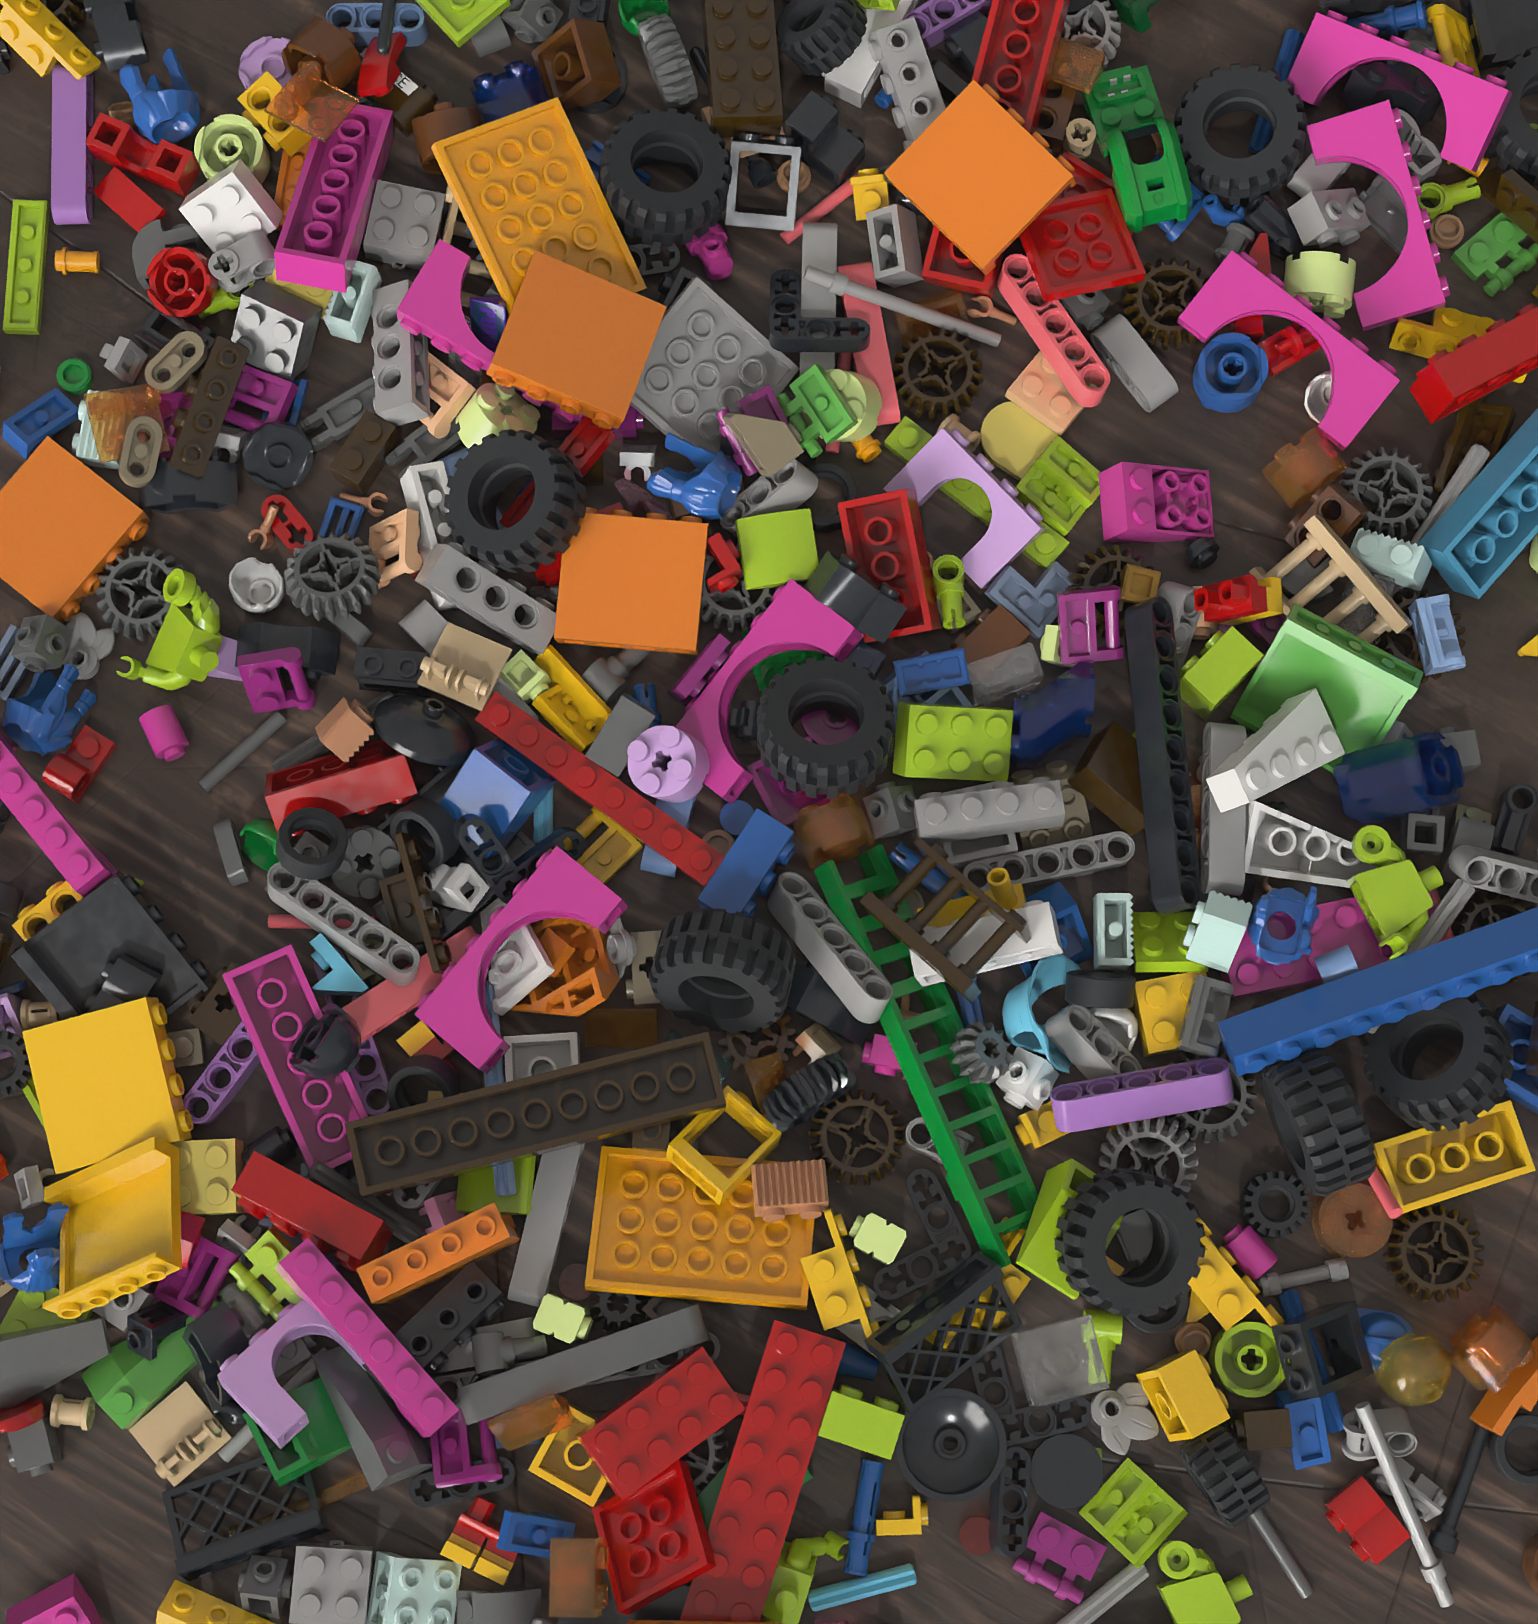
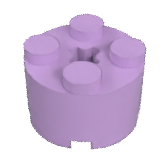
(651, 754)

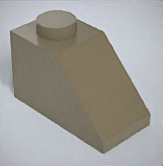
(765, 441)

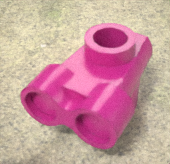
(712, 252)

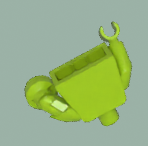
(187, 639)
(1394, 893)
(795, 1575)
(1197, 1589)

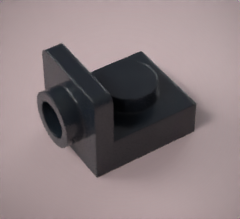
(150, 1325)

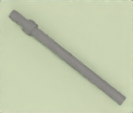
(839, 284)
(1431, 1566)

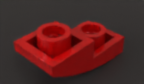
(380, 72)
(128, 200)

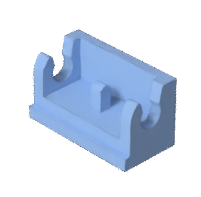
(1436, 634)

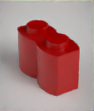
(1366, 1520)

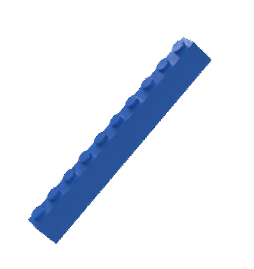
(1382, 993)

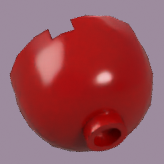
(181, 282)

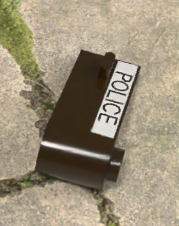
(405, 100)

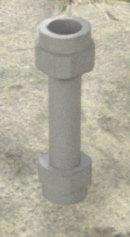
(1333, 1270)

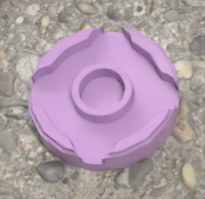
(261, 57)

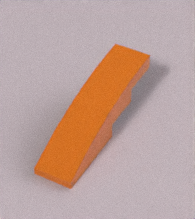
(1499, 1408)

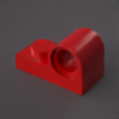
(77, 769)

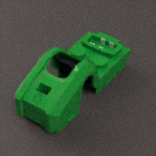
(1125, 108)

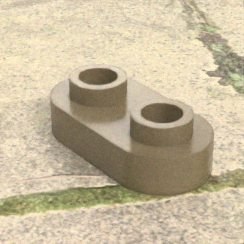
(173, 360)
(140, 453)

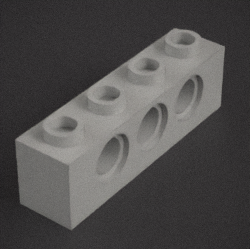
(399, 361)
(440, 577)

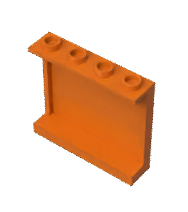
(980, 175)
(576, 341)
(62, 530)
(633, 582)
(438, 1254)

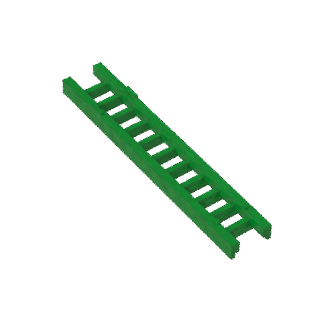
(946, 1023)

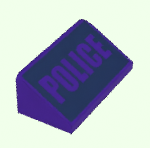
(487, 319)

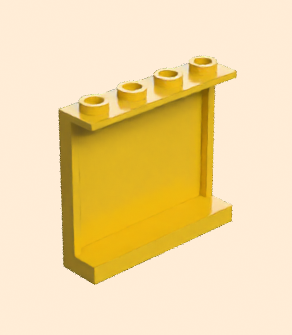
(107, 1083)
(117, 1226)

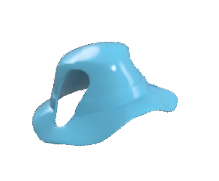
(1018, 1015)

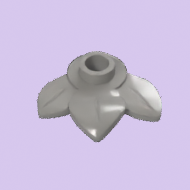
(87, 644)
(620, 947)
(1129, 1419)

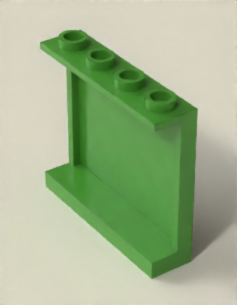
(1354, 679)

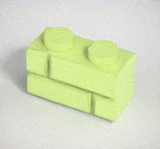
(874, 1236)
(563, 1319)

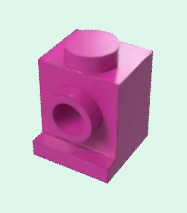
(880, 1054)

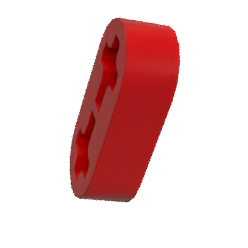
(294, 520)

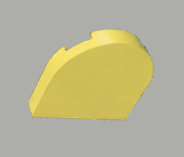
(1013, 438)

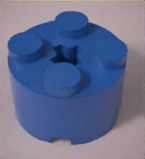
(1246, 365)

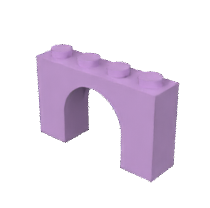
(1011, 525)
(252, 1374)

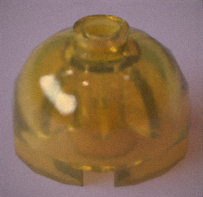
(1414, 1369)

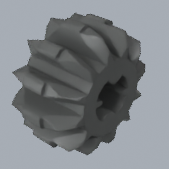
(981, 1052)

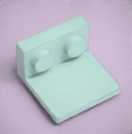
(413, 1590)

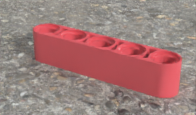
(1053, 345)
(875, 360)
(390, 1002)

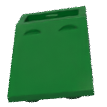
(313, 1445)

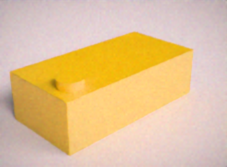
(1439, 1165)

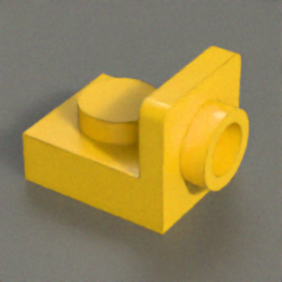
(869, 192)
(1038, 1127)
(897, 1524)

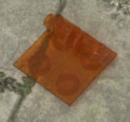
(312, 103)
(112, 413)

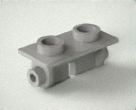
(1424, 1493)

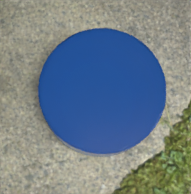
(735, 817)

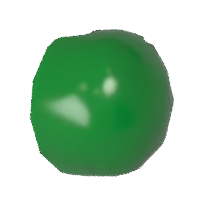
(636, 11)
(260, 842)

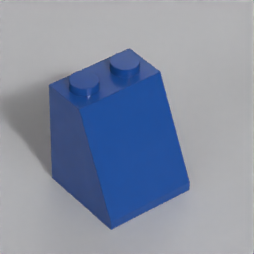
(497, 788)

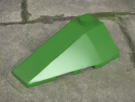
(132, 1385)

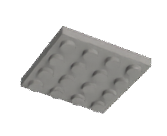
(702, 363)

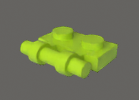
(265, 1256)

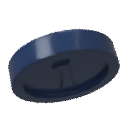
(14, 987)

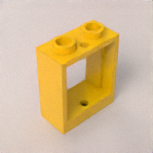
(703, 1172)

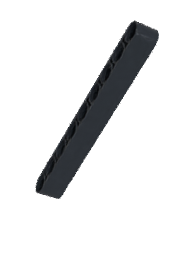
(1162, 756)

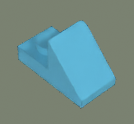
(342, 978)

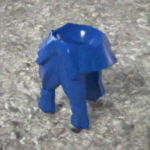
(151, 106)
(704, 491)
(40, 717)
(1303, 912)
(43, 1239)

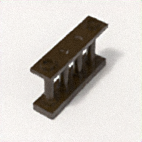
(937, 953)

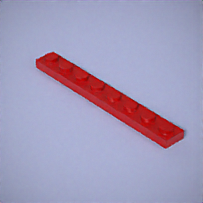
(600, 789)

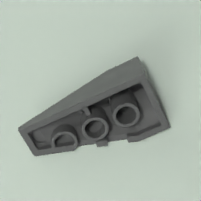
(46, 1355)
(375, 1428)

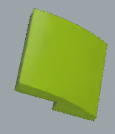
(1059, 485)
(776, 548)
(478, 1190)
(1133, 1513)

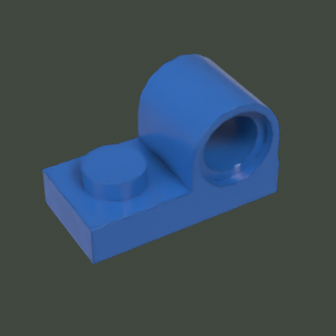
(37, 421)
(1307, 1430)
(531, 1532)

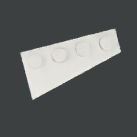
(1282, 750)
(1296, 850)

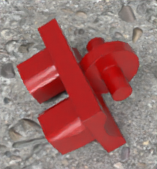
(1288, 347)

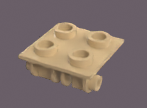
(464, 666)
(180, 1434)

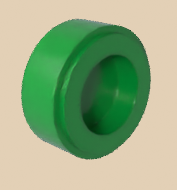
(75, 376)

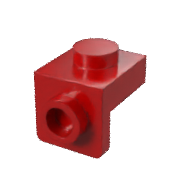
(725, 556)

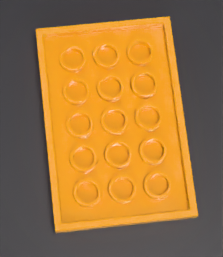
(532, 190)
(674, 1241)

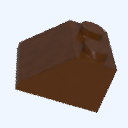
(577, 64)

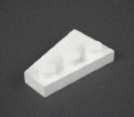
(517, 964)

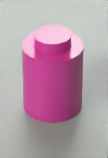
(164, 733)
(1249, 1251)

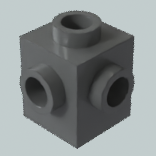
(532, 19)
(1086, 308)
(41, 643)
(891, 810)
(265, 1585)

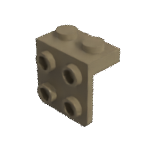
(1076, 820)

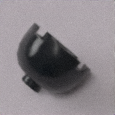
(327, 1045)

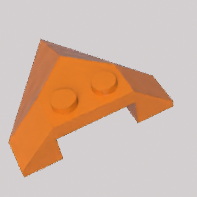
(584, 978)

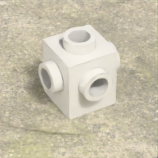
(1027, 1080)

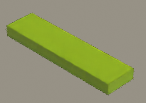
(26, 267)

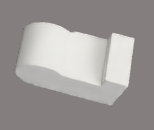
(452, 883)

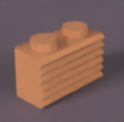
(345, 728)
(789, 1189)

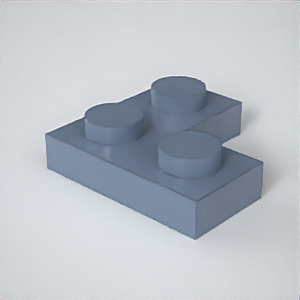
(1029, 604)

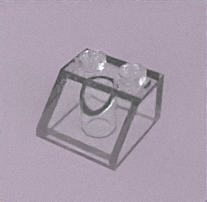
(1059, 1360)

